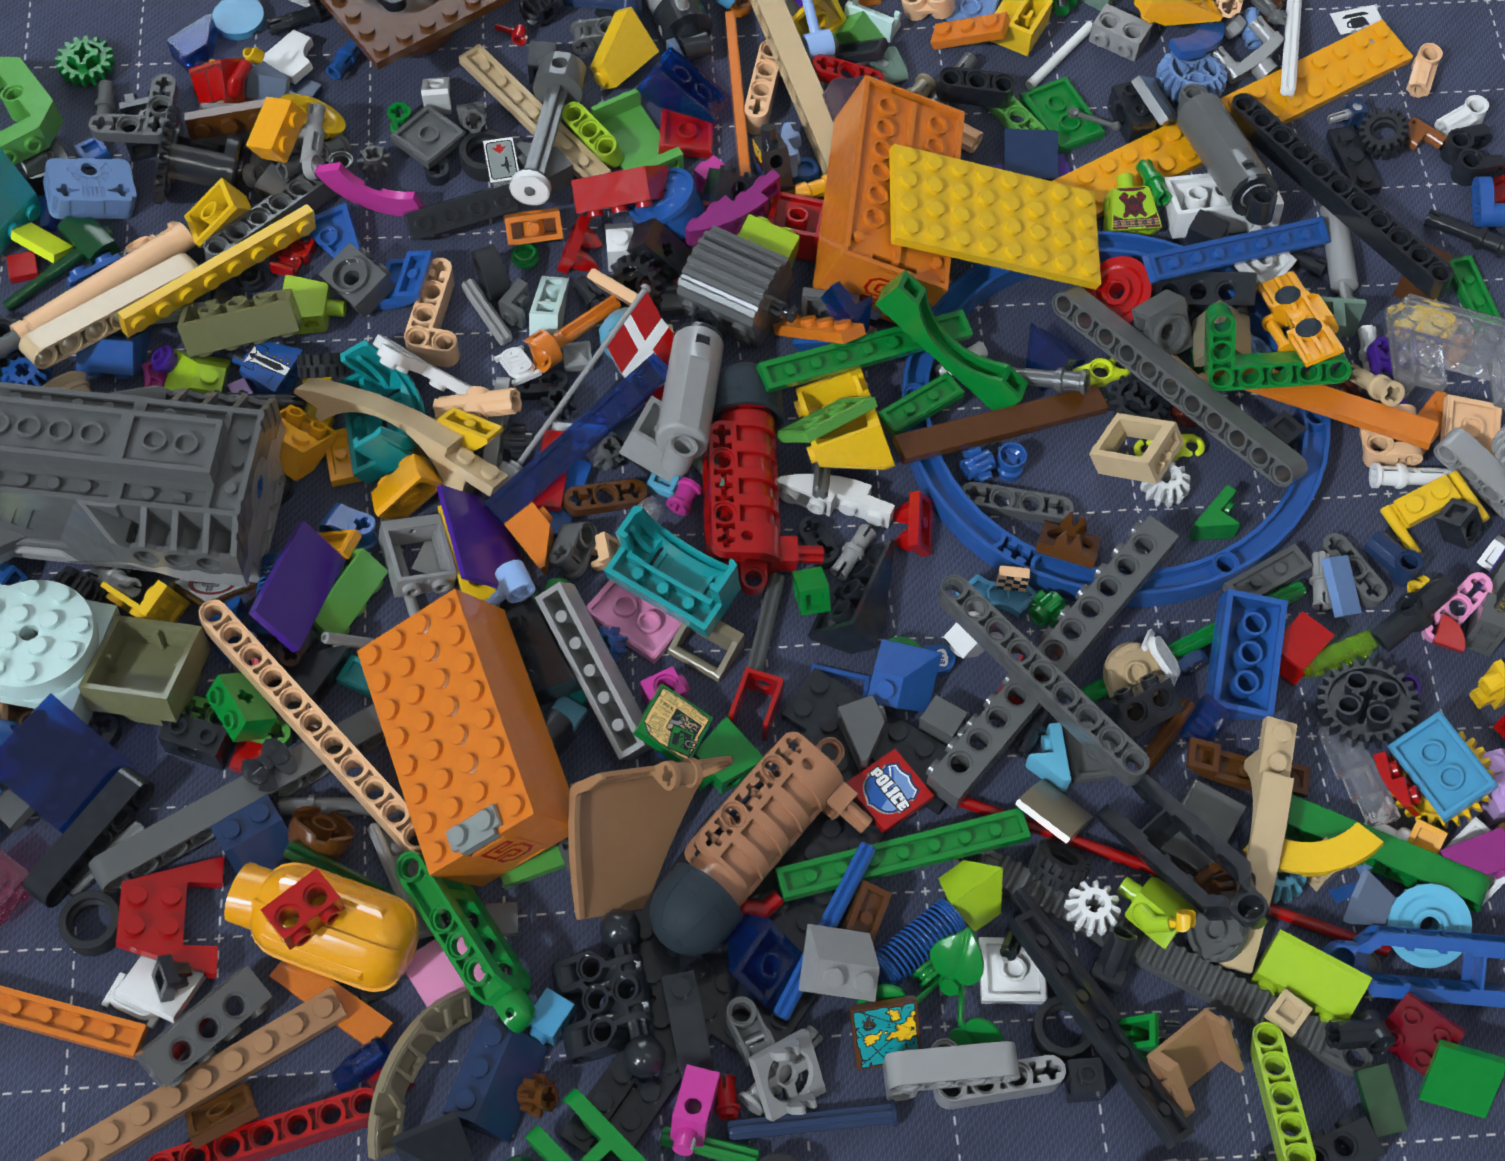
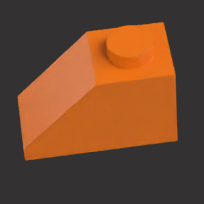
(534, 533)

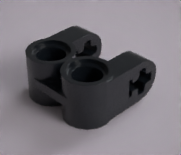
(1467, 162)

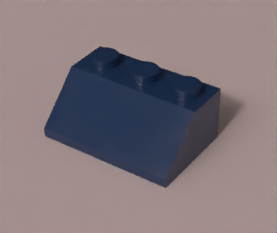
(490, 1079)

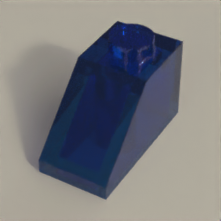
(194, 43)

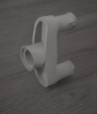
(1257, 63)

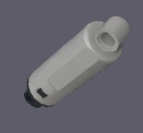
(689, 392)

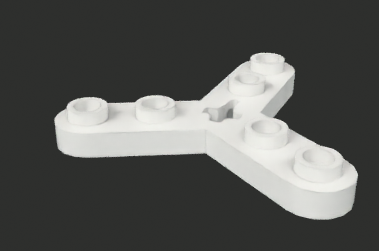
(399, 358)

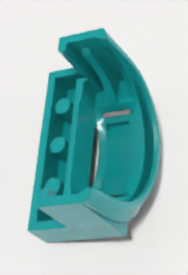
(371, 446)
(681, 579)

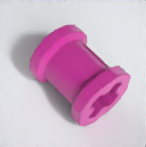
(684, 496)

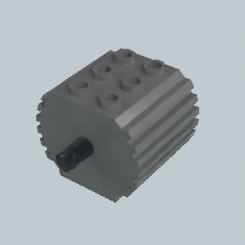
(738, 285)

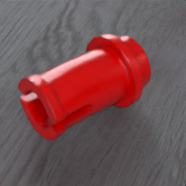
(726, 1099)

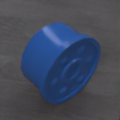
(677, 206)

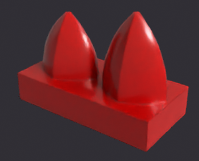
(572, 254)
(919, 517)

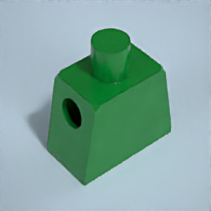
(727, 741)

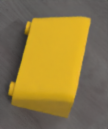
(854, 444)

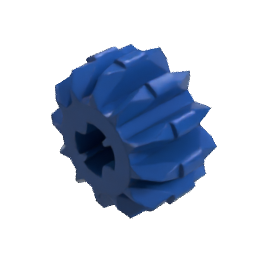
(25, 372)

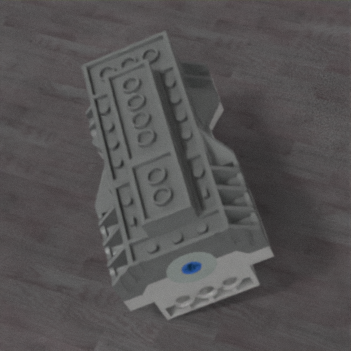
(141, 480)

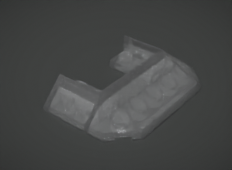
(1438, 337)

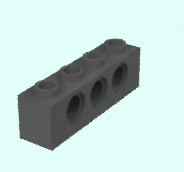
(157, 1055)

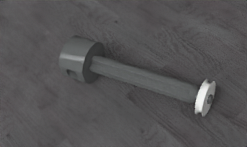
(557, 82)

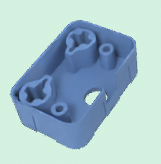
(102, 195)

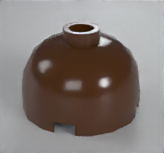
(321, 832)

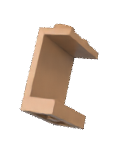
(1192, 1054)

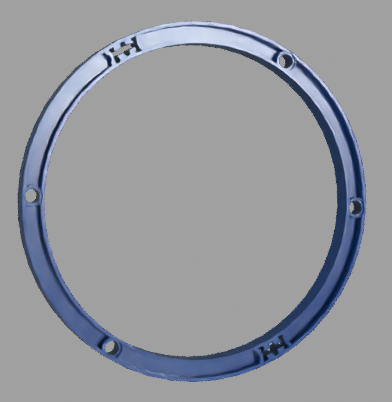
(1048, 573)

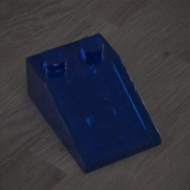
(683, 88)

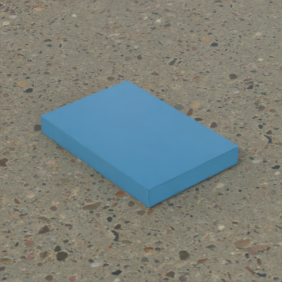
(1442, 766)

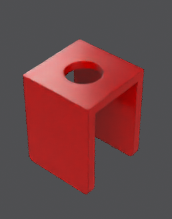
(1301, 645)
(749, 681)

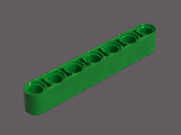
(1396, 859)

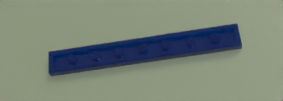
(578, 439)

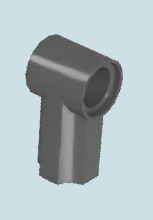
(471, 116)

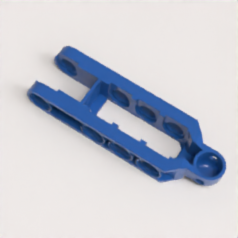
(1467, 991)

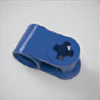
(345, 518)

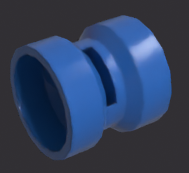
(1011, 462)

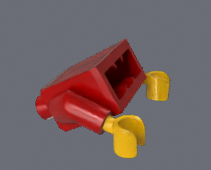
(224, 78)

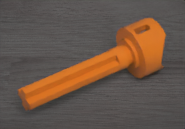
(547, 348)

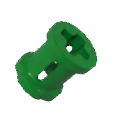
(394, 115)

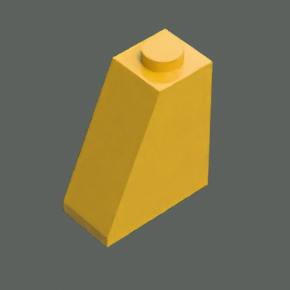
(622, 49)

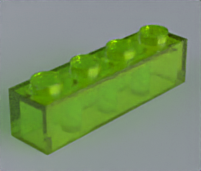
(1341, 652)

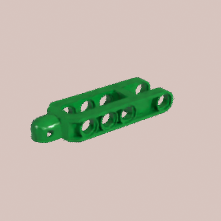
(458, 901)
(608, 1136)

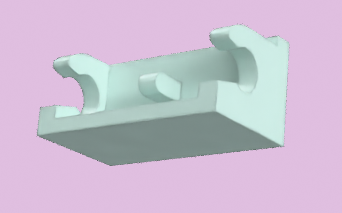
(887, 25)

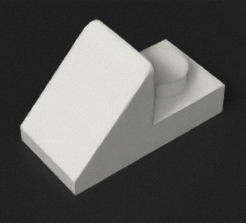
(437, 94)

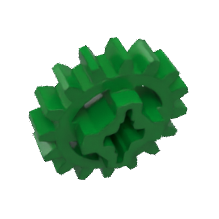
(85, 61)

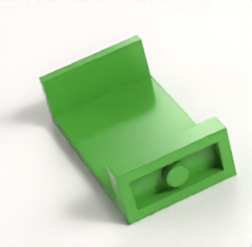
(634, 132)

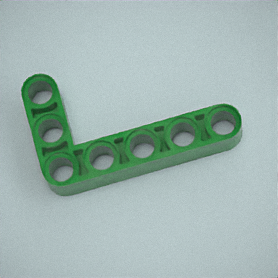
(1261, 362)

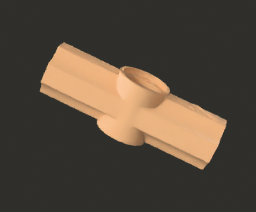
(481, 402)

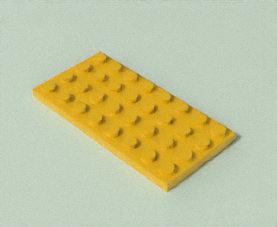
(993, 217)

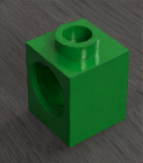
(811, 591)

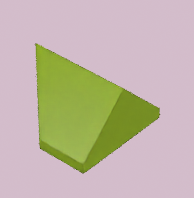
(974, 891)

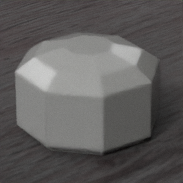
(1234, 26)

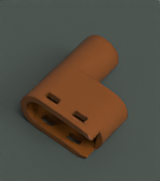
(1420, 132)

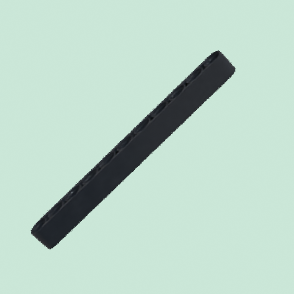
(1342, 197)

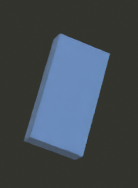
(1341, 586)

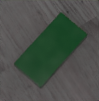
(1380, 1099)

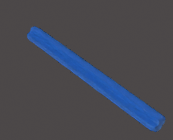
(830, 918)

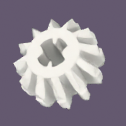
(1170, 488)
(1081, 911)

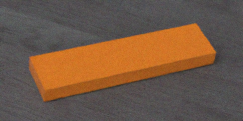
(363, 1020)

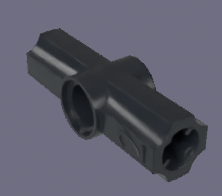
(1414, 612)

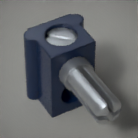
(1351, 115)

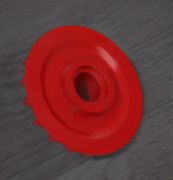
(1121, 274)

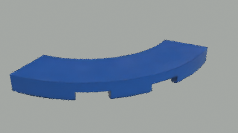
(1205, 39)

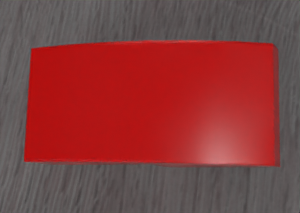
(1397, 784)

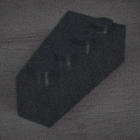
(540, 650)

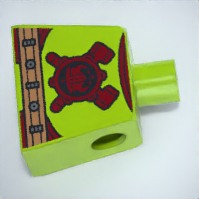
(1130, 208)

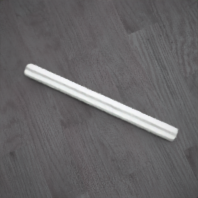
(1291, 48)

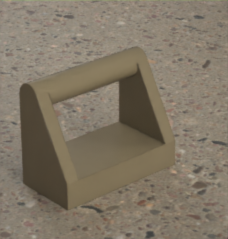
(723, 636)

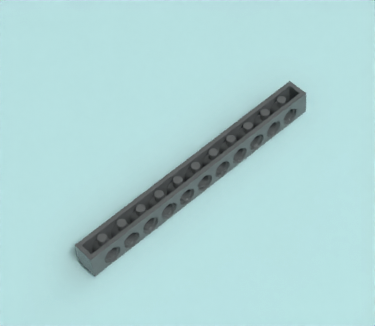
(1150, 536)

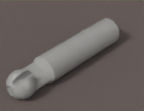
(1340, 256)

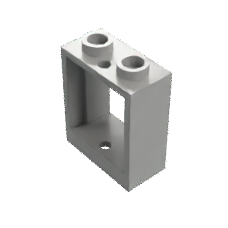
(413, 531)

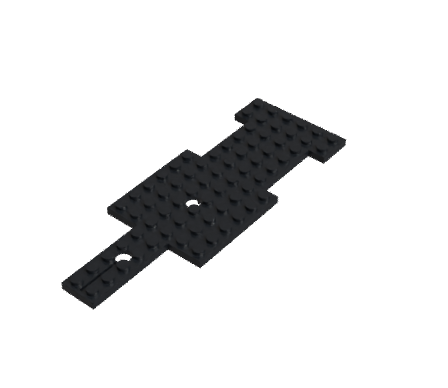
(815, 714)

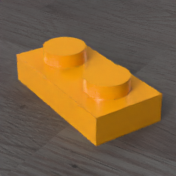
(340, 461)

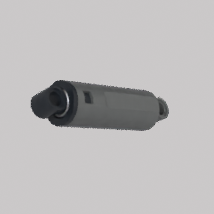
(1227, 154)

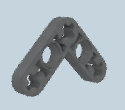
(145, 124)

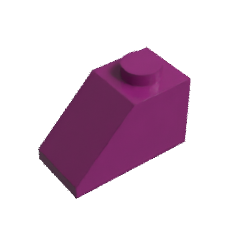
(1481, 853)

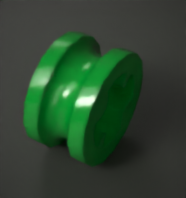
(925, 974)

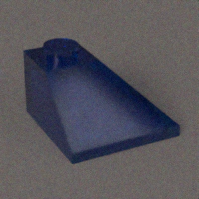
(762, 958)

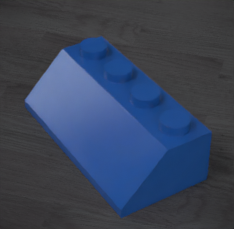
(1246, 654)

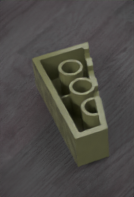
(238, 322)

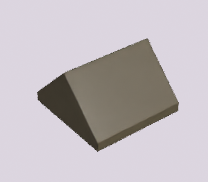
(1243, 335)

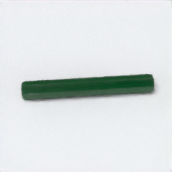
(300, 853)

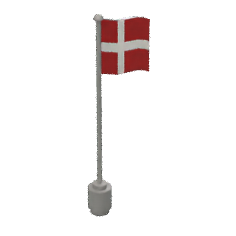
(629, 343)

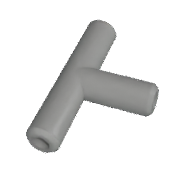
(348, 641)

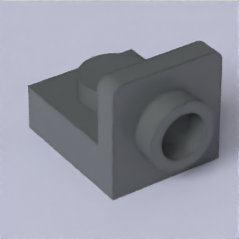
(514, 303)

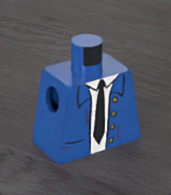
(268, 367)

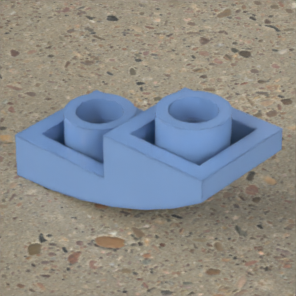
(793, 141)

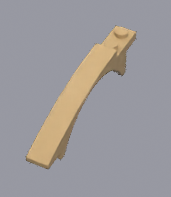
(455, 464)
(1271, 792)

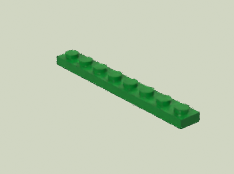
(856, 354)
(906, 853)

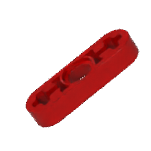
(831, 63)

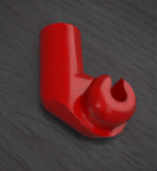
(764, 908)

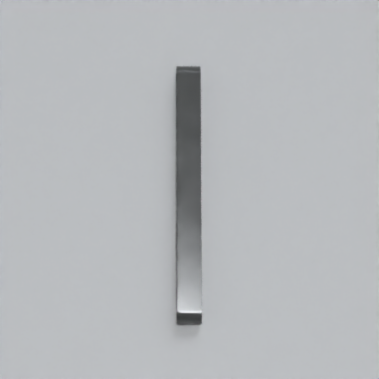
(1162, 373)
(191, 825)

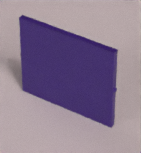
(476, 536)

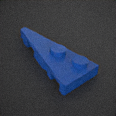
(335, 230)

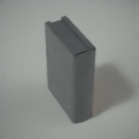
(1216, 811)

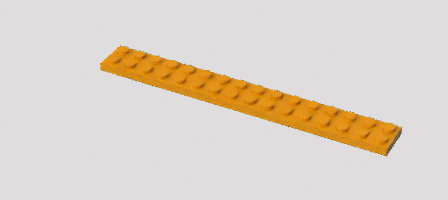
(1320, 80)

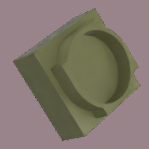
(145, 669)

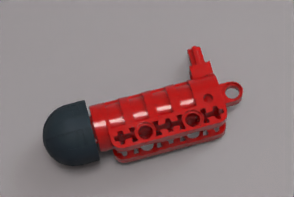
(749, 499)

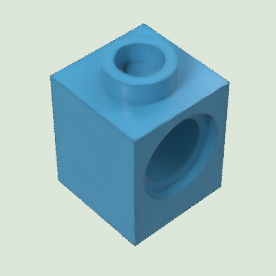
(552, 1015)

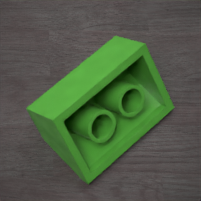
(352, 589)

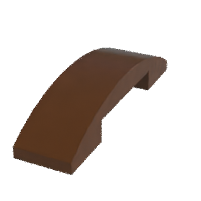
(1228, 768)

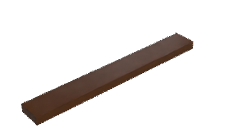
(998, 424)

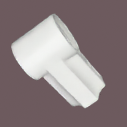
(1466, 115)

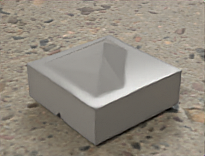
(576, 356)

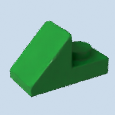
(1215, 521)

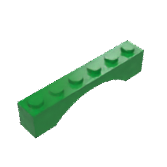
(991, 381)

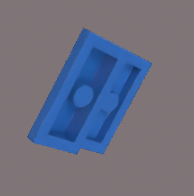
(409, 277)

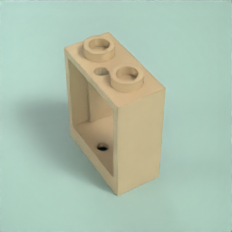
(1148, 468)

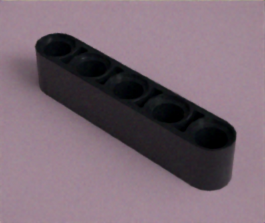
(88, 836)

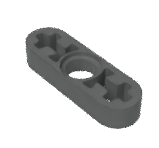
(1373, 580)

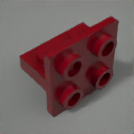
(1418, 1030)

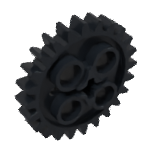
(1339, 695)

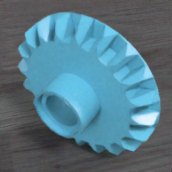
(1446, 911)

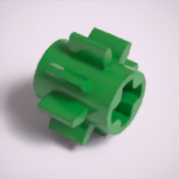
(1046, 608)

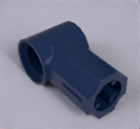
(1394, 558)

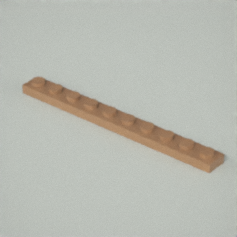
(204, 1081)

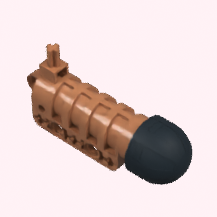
(703, 899)

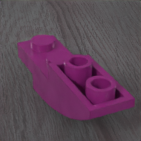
(732, 214)

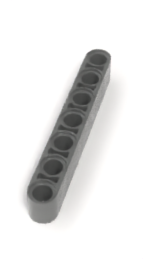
(275, 207)

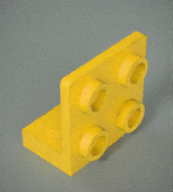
(158, 604)

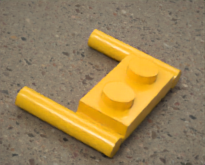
(1425, 503)

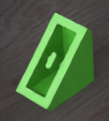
(857, 28)

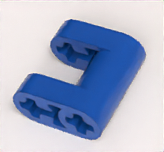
(1484, 209)

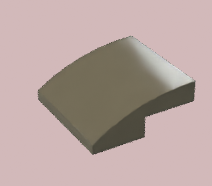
(1054, 810)

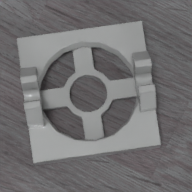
(760, 1063)

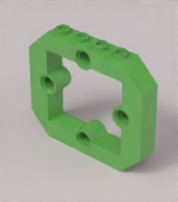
(31, 109)

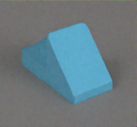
(1053, 762)

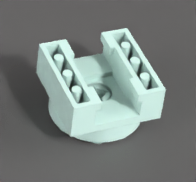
(48, 643)

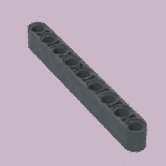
(1044, 692)

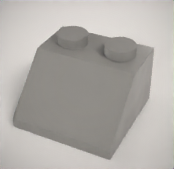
(641, 443)
(839, 963)

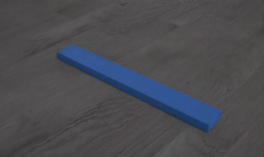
(1235, 249)

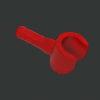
(517, 33)

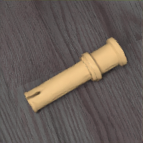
(1378, 386)

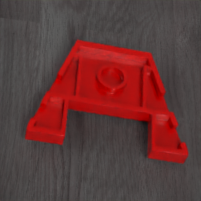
(154, 914)

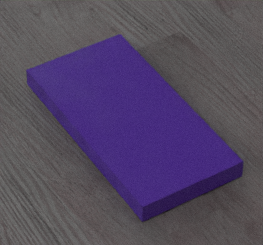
(297, 586)

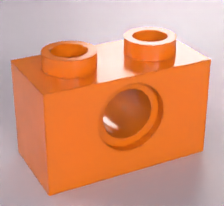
(533, 226)

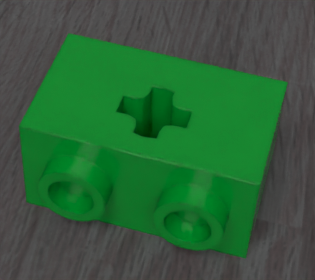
(240, 707)

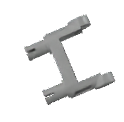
(309, 143)

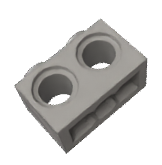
(1120, 32)

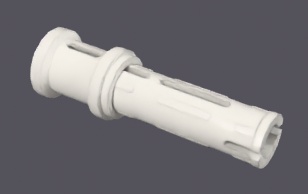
(1401, 475)

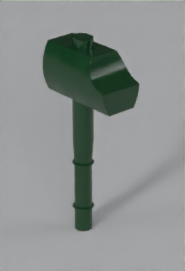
(89, 243)

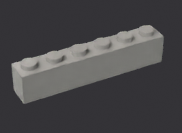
(593, 668)

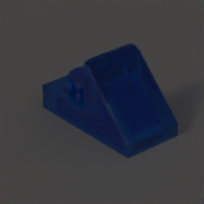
(842, 306)

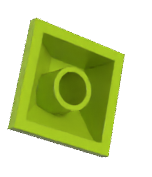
(198, 373)

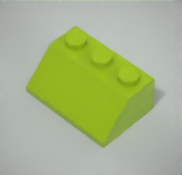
(1312, 976)

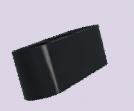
(975, 87)

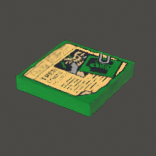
(672, 725)

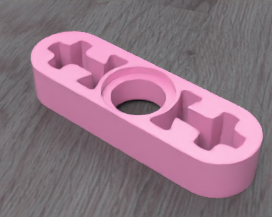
(1465, 587)

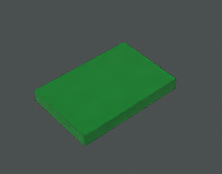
(1051, 107)

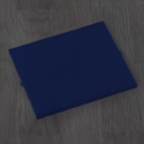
(57, 763)

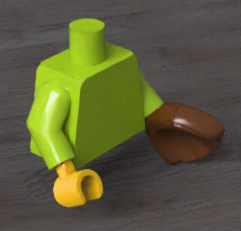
(1162, 911)

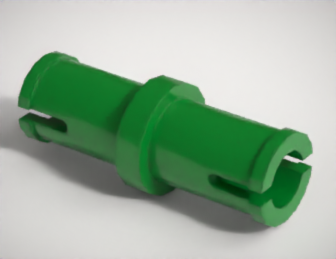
(1154, 181)

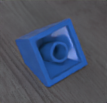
(904, 676)

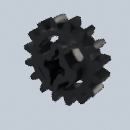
(634, 278)
(1138, 399)

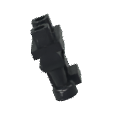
(137, 106)

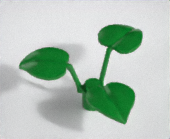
(960, 964)

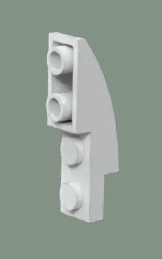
(845, 494)

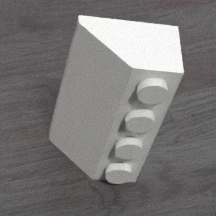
(1201, 192)

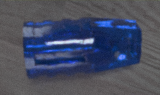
(361, 1064)

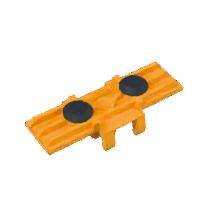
(1305, 313)

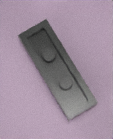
(1272, 573)

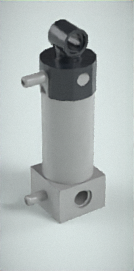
(686, 22)

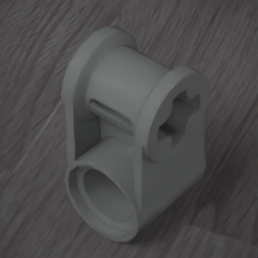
(592, 34)
(573, 545)
(749, 1035)

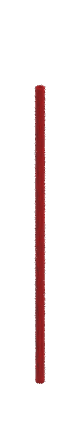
(1134, 862)

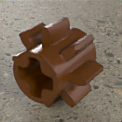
(537, 1095)

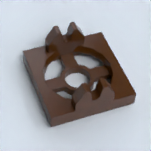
(1069, 541)

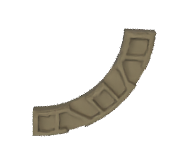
(404, 1064)

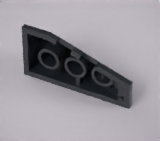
(859, 605)

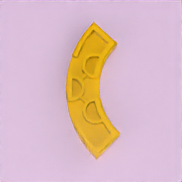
(1330, 855)

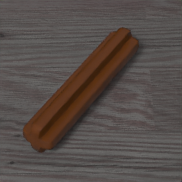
(1167, 734)

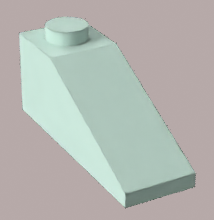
(549, 305)

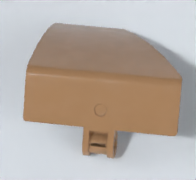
(624, 830)

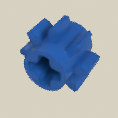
(977, 464)
(617, 641)

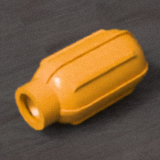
(362, 948)

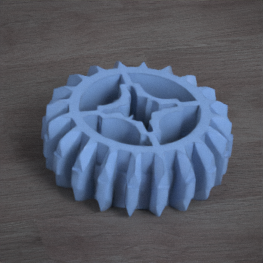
(1205, 71)

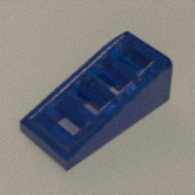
(1205, 720)

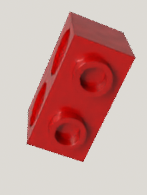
(297, 903)

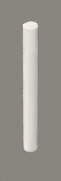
(1049, 65)

